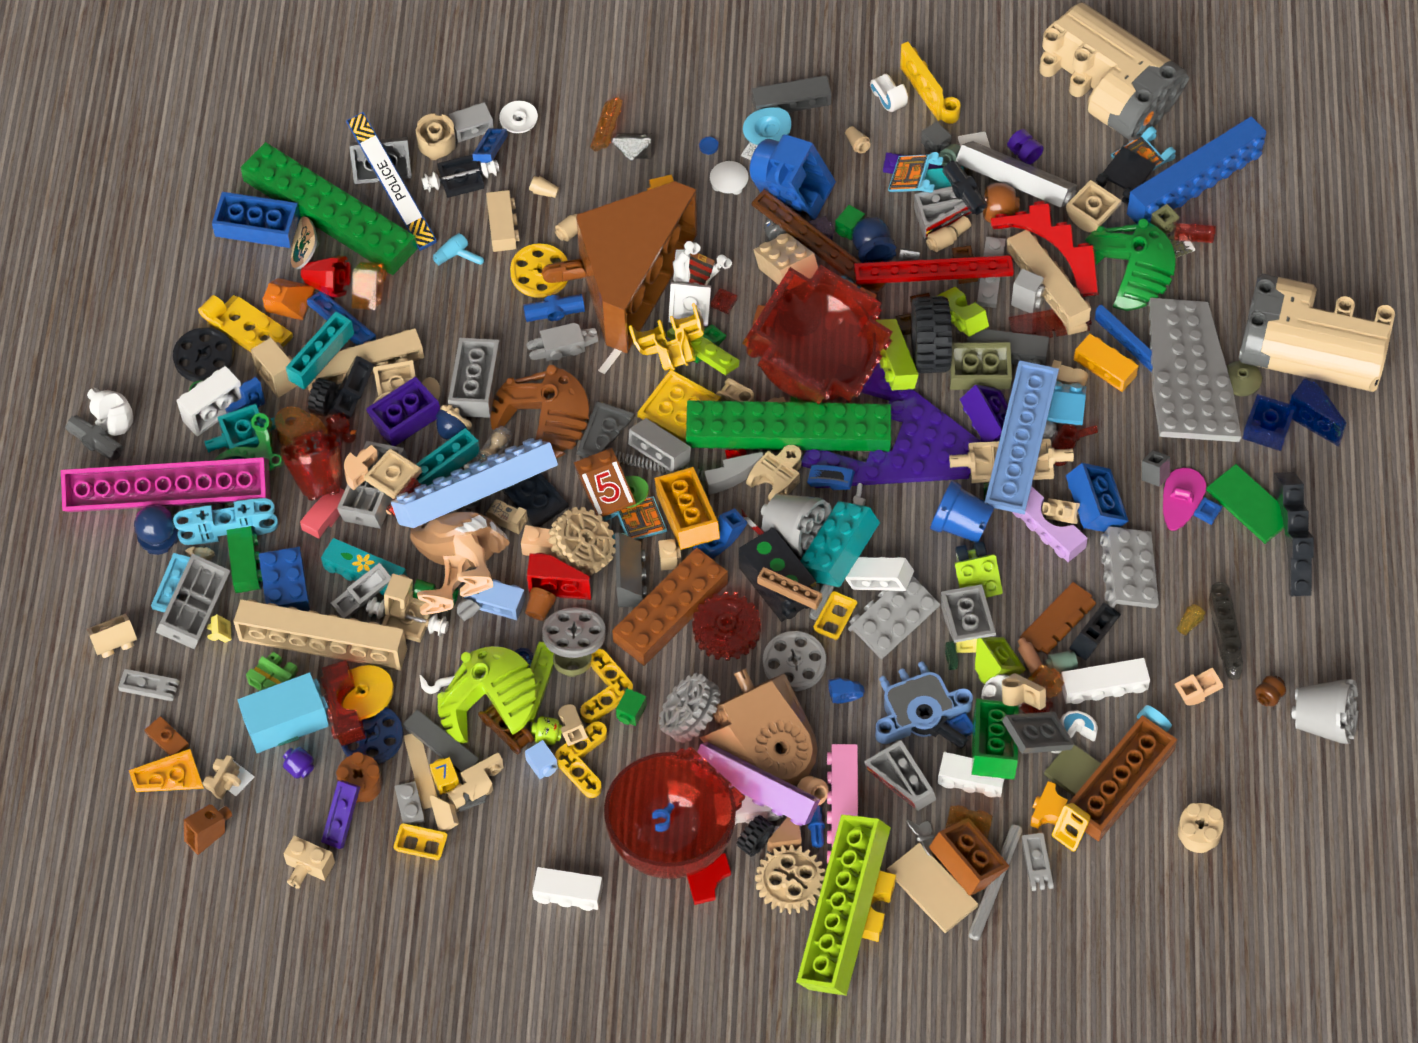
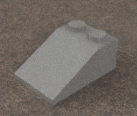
(967, 613)

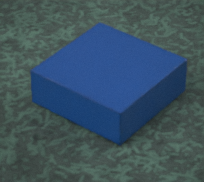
(1207, 511)
(962, 724)

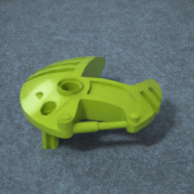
(506, 684)

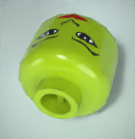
(547, 730)

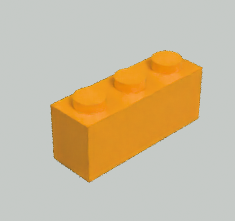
(1106, 362)

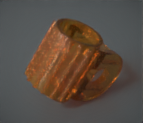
(302, 424)

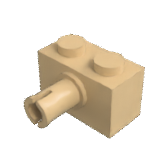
(307, 859)

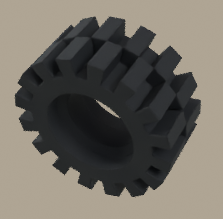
(321, 396)
(755, 835)

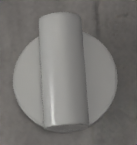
(467, 609)

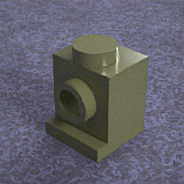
(1167, 221)

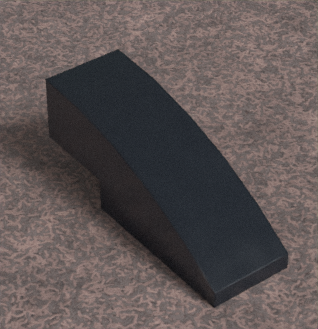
(351, 388)

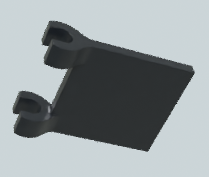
(1127, 171)

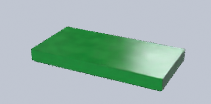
(1248, 503)

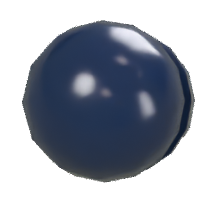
(873, 241)
(155, 529)

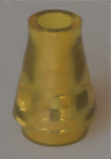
(1191, 618)

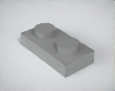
(409, 803)

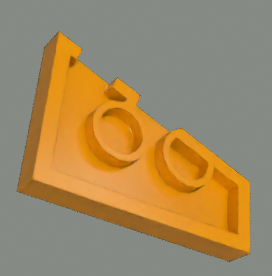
(169, 773)

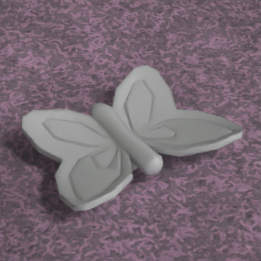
(924, 834)

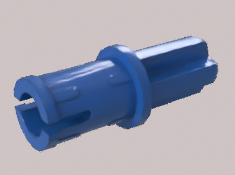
(816, 827)

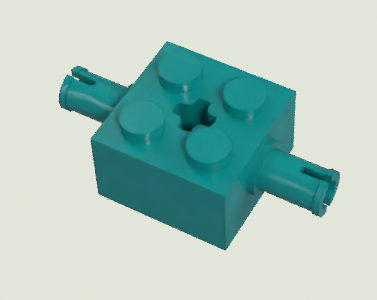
(237, 430)

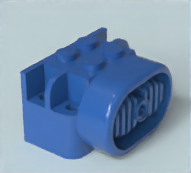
(792, 173)

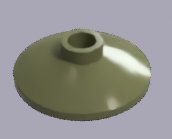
(1246, 384)

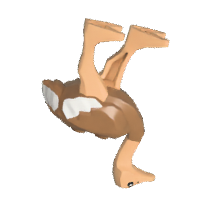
(459, 544)

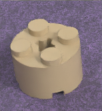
(435, 136)
(1203, 816)

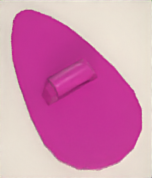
(1182, 496)

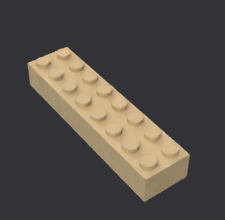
(320, 634)

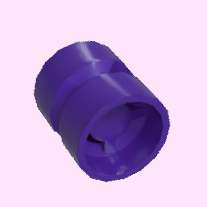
(1025, 146)

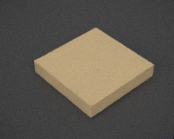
(392, 473)

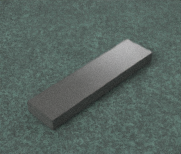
(440, 741)

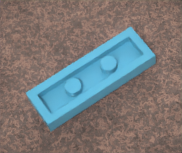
(169, 582)

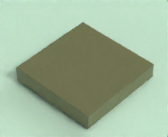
(1072, 769)

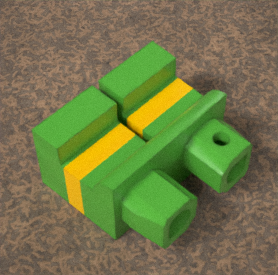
(269, 673)

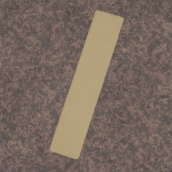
(420, 770)

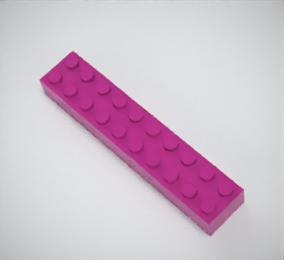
(165, 484)

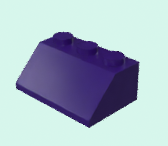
(986, 410)
(404, 411)

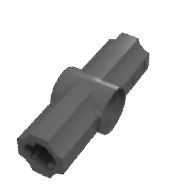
(94, 438)

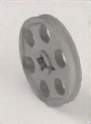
(565, 633)
(801, 654)

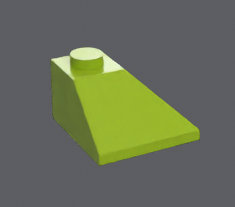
(995, 658)

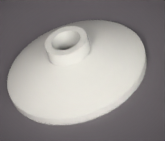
(518, 111)

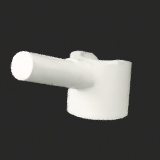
(857, 498)

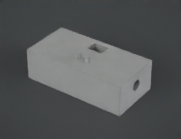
(366, 503)
(202, 586)

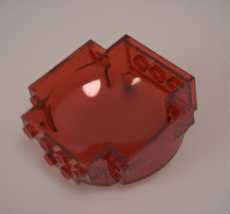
(818, 337)

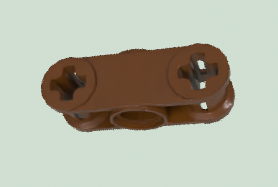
(493, 720)

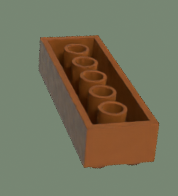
(669, 606)
(1123, 775)

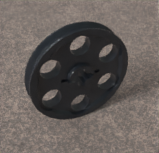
(201, 347)

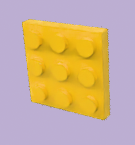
(669, 403)

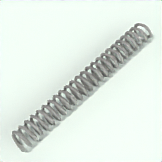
(650, 464)

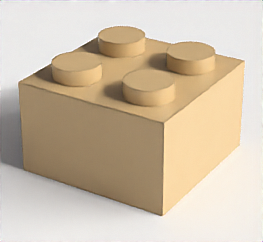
(271, 366)

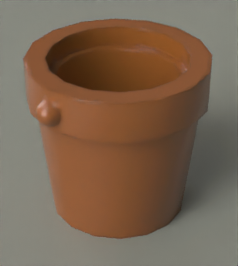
(539, 603)

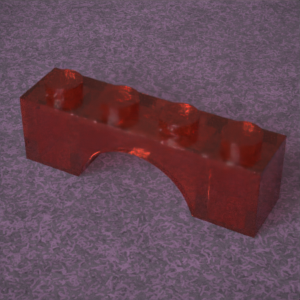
(338, 683)

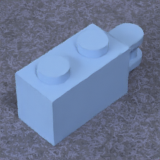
(500, 600)

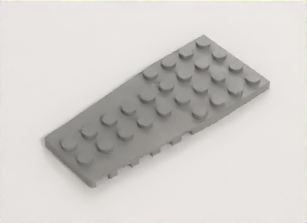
(1190, 373)

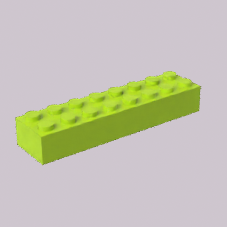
(843, 904)

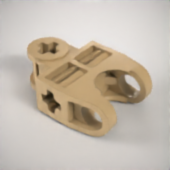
(778, 471)

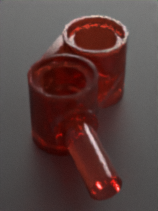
(1071, 431)

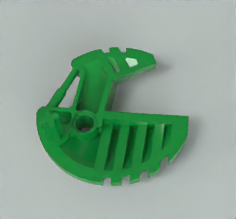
(1146, 269)

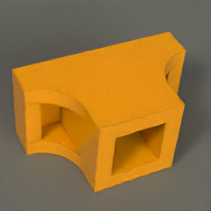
(1047, 807)

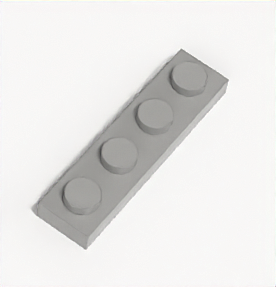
(989, 287)

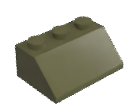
(981, 365)

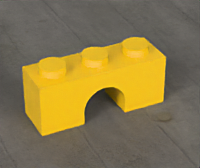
(883, 892)

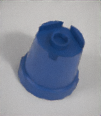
(961, 514)

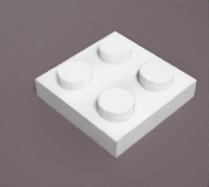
(684, 295)

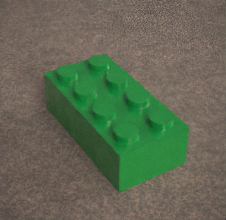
(992, 745)

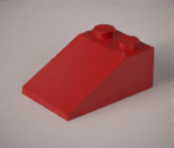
(557, 577)

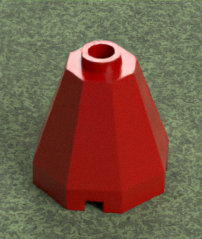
(328, 275)

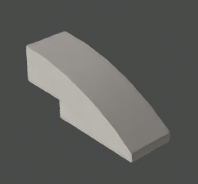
(732, 473)
(361, 592)

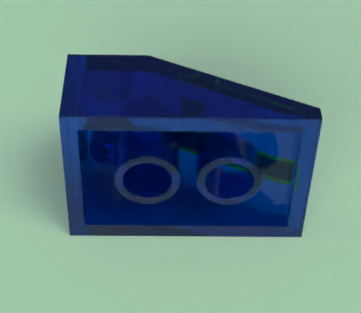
(1317, 412)

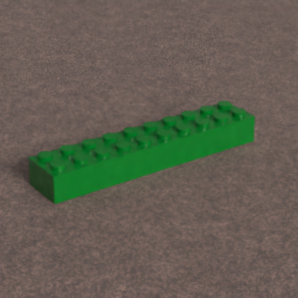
(329, 208)
(788, 423)

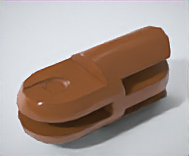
(563, 271)

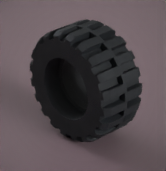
(931, 334)

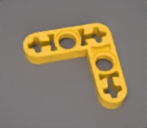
(612, 690)
(575, 755)

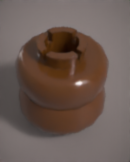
(1270, 690)

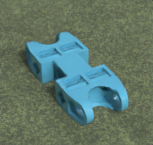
(213, 520)

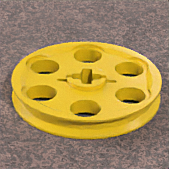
(531, 270)

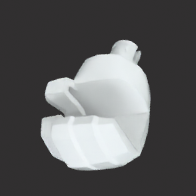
(111, 411)

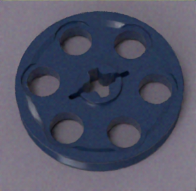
(381, 734)

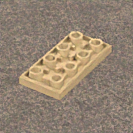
(932, 888)

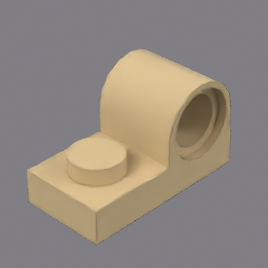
(1019, 690)

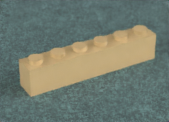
(1058, 290)
(382, 350)

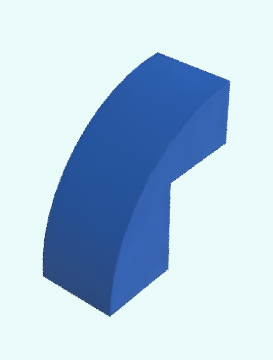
(730, 527)

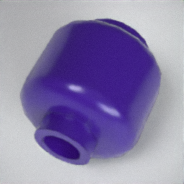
(298, 762)

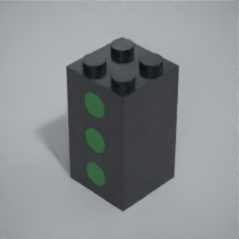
(774, 554)

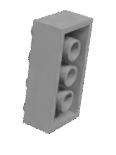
(475, 376)

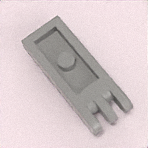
(148, 685)
(1037, 861)

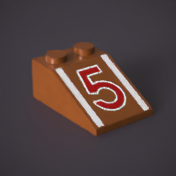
(604, 483)

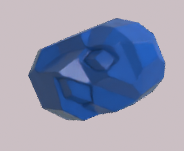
(844, 690)

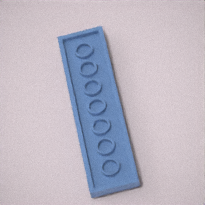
(1021, 437)

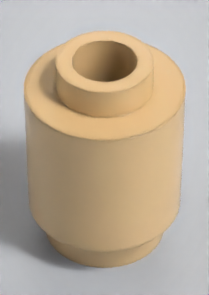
(567, 228)
(941, 239)

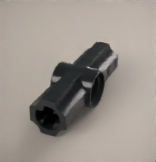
(964, 187)

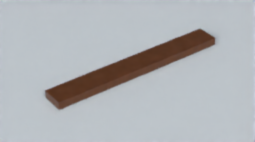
(810, 237)

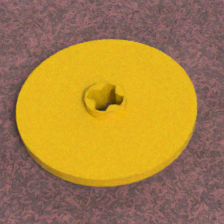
(377, 688)

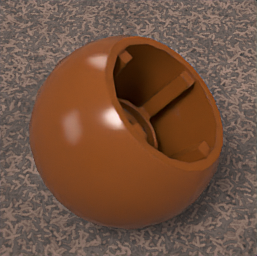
(1000, 200)

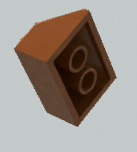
(968, 856)

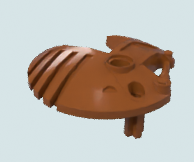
(560, 416)

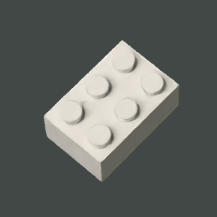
(209, 400)

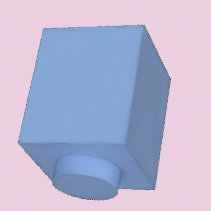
(541, 760)

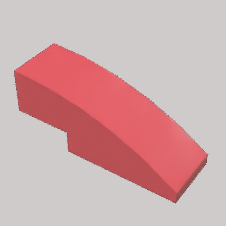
(322, 515)

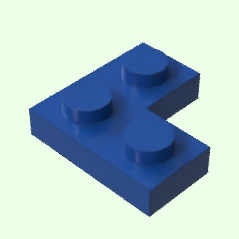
(251, 394)

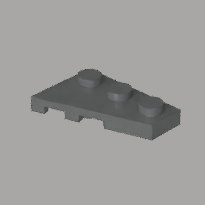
(603, 428)

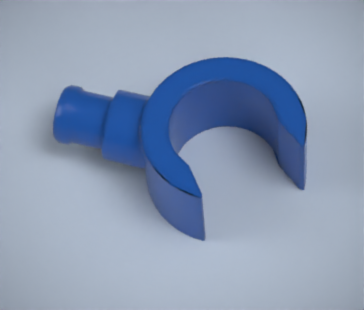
(663, 813)

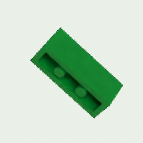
(244, 559)

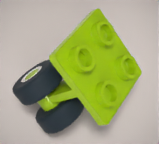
(978, 568)

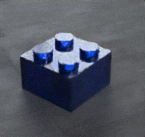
(1269, 422)

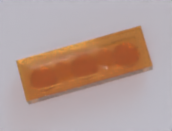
(606, 124)

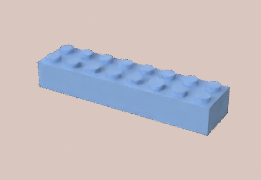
(473, 483)

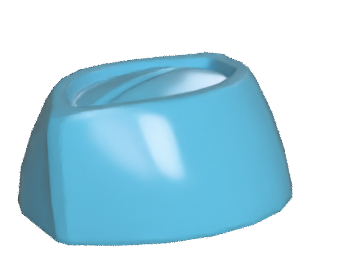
(1156, 717)

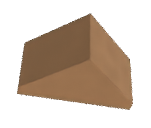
(786, 835)

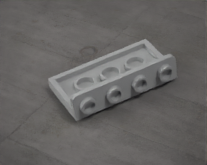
(1129, 567)
(893, 617)

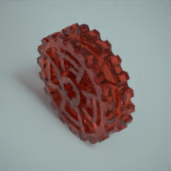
(741, 623)

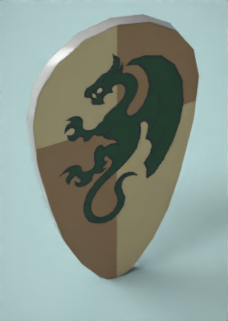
(304, 243)

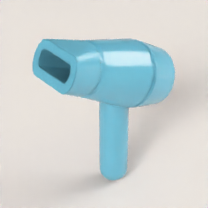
(456, 246)

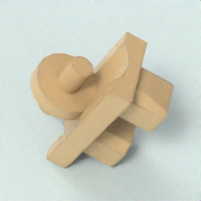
(1061, 510)
(225, 777)

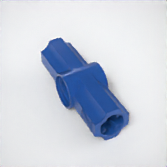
(554, 307)

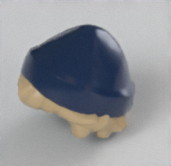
(450, 422)

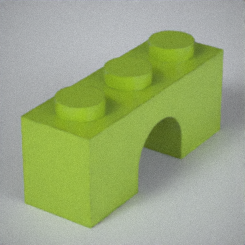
(965, 317)

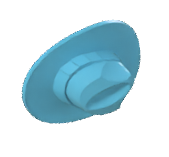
(767, 124)

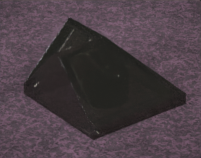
(634, 144)

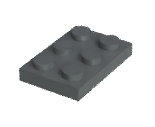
(1038, 732)

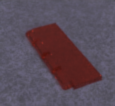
(1040, 324)

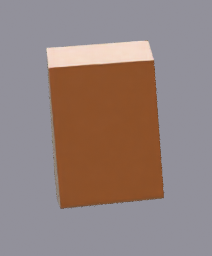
(631, 255)

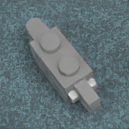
(561, 342)

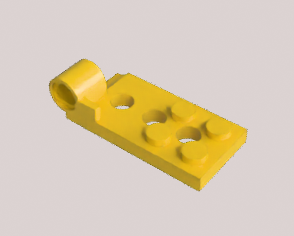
(927, 87)
(219, 315)

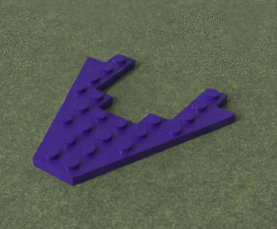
(920, 447)

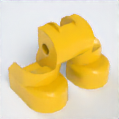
(673, 352)

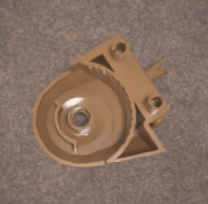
(761, 719)

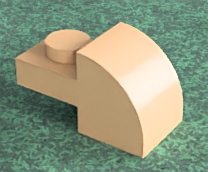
(358, 466)
(1196, 688)

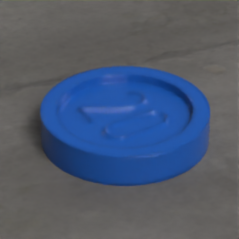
(708, 145)

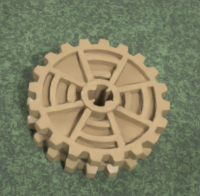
(582, 540)

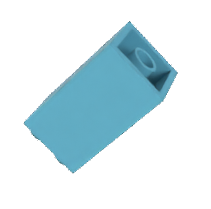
(284, 712)

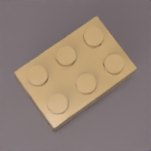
(784, 252)

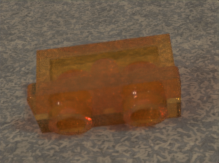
(980, 818)

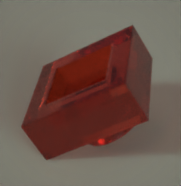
(724, 301)

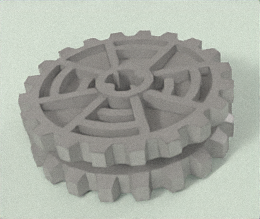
(689, 708)

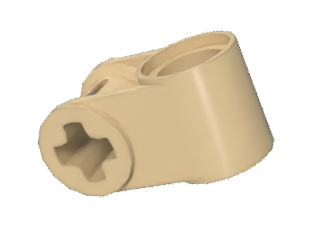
(735, 392)

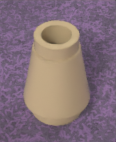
(858, 141)
(543, 187)

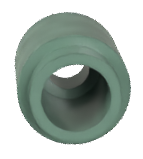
(949, 153)
(1062, 661)

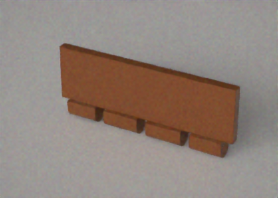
(1052, 622)

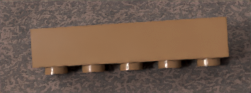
(789, 588)

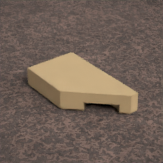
(444, 814)

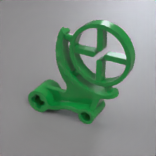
(264, 449)

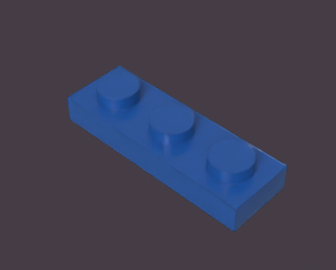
(489, 145)

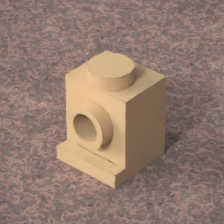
(669, 554)

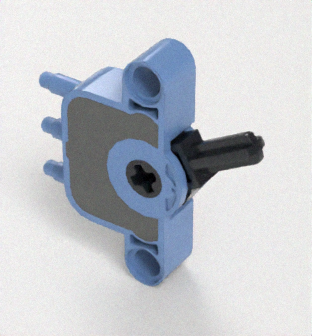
(921, 707)

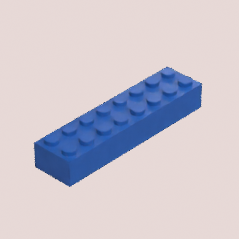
(1198, 170)

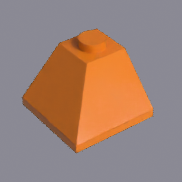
(287, 298)

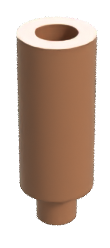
(1029, 655)

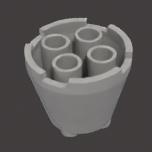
(795, 519)
(1328, 710)

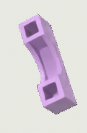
(1065, 541)

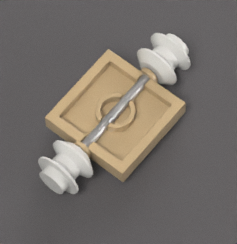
(414, 623)

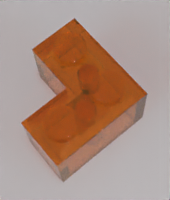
(366, 285)

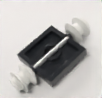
(460, 175)

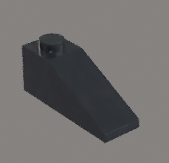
(1094, 631)

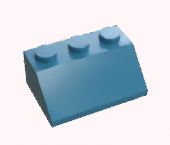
(1068, 404)

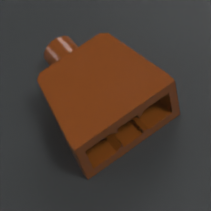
(205, 827)

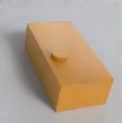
(687, 508)

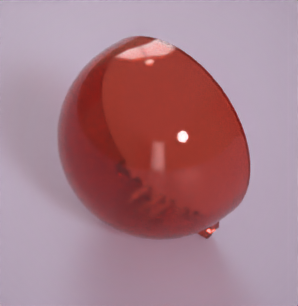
(699, 822)

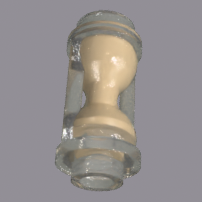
(499, 440)

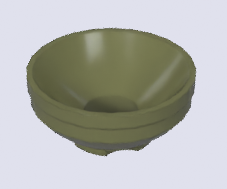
(562, 663)

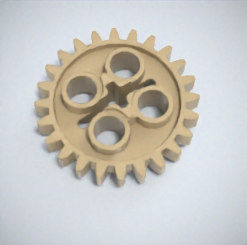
(801, 864)

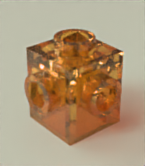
(1048, 679)

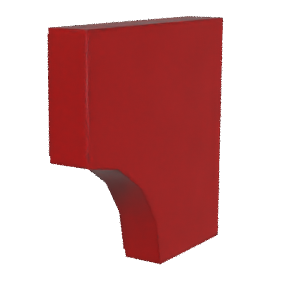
(705, 882)

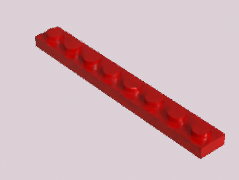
(933, 269)

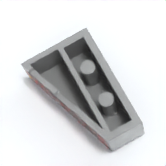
(938, 209)
(902, 775)

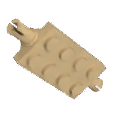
(982, 457)

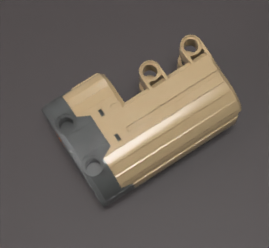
(1128, 77)
(1311, 342)

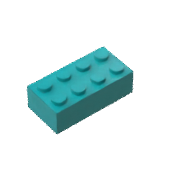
(839, 543)

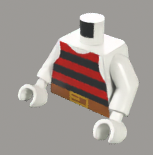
(696, 268)

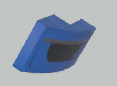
(835, 477)

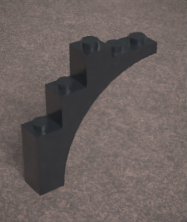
(1299, 541)

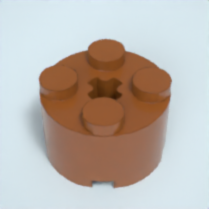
(363, 772)

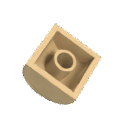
(1091, 206)
(112, 635)

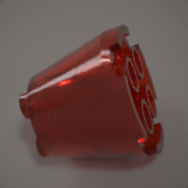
(315, 463)

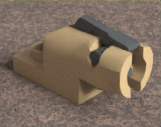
(475, 783)

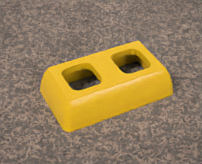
(827, 616)
(1060, 832)
(423, 836)

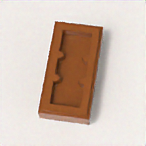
(166, 737)

